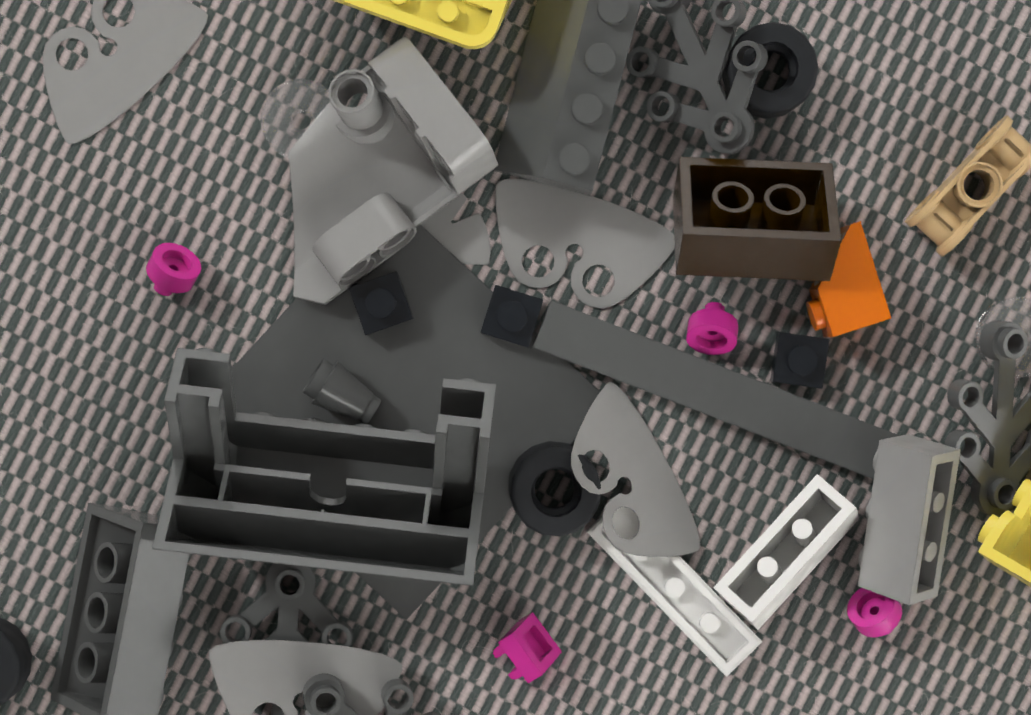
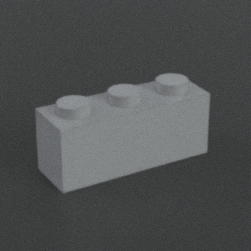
(908, 518)

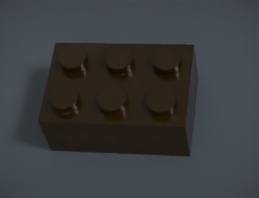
(755, 219)

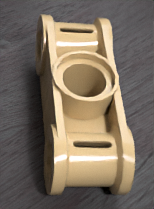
(948, 211)

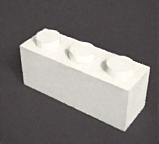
(787, 551)

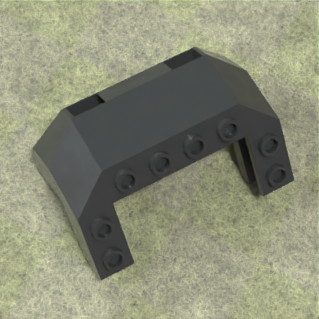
(322, 488)

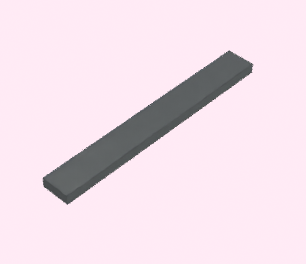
(709, 388)

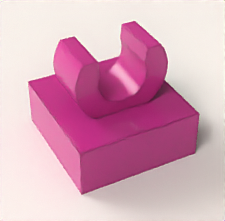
(528, 648)

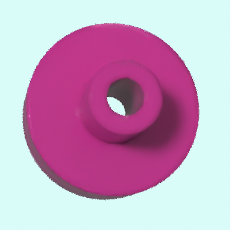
(173, 269)
(712, 330)
(873, 613)

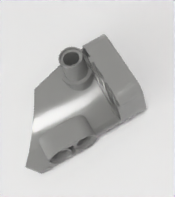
(377, 169)

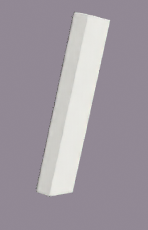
(682, 597)

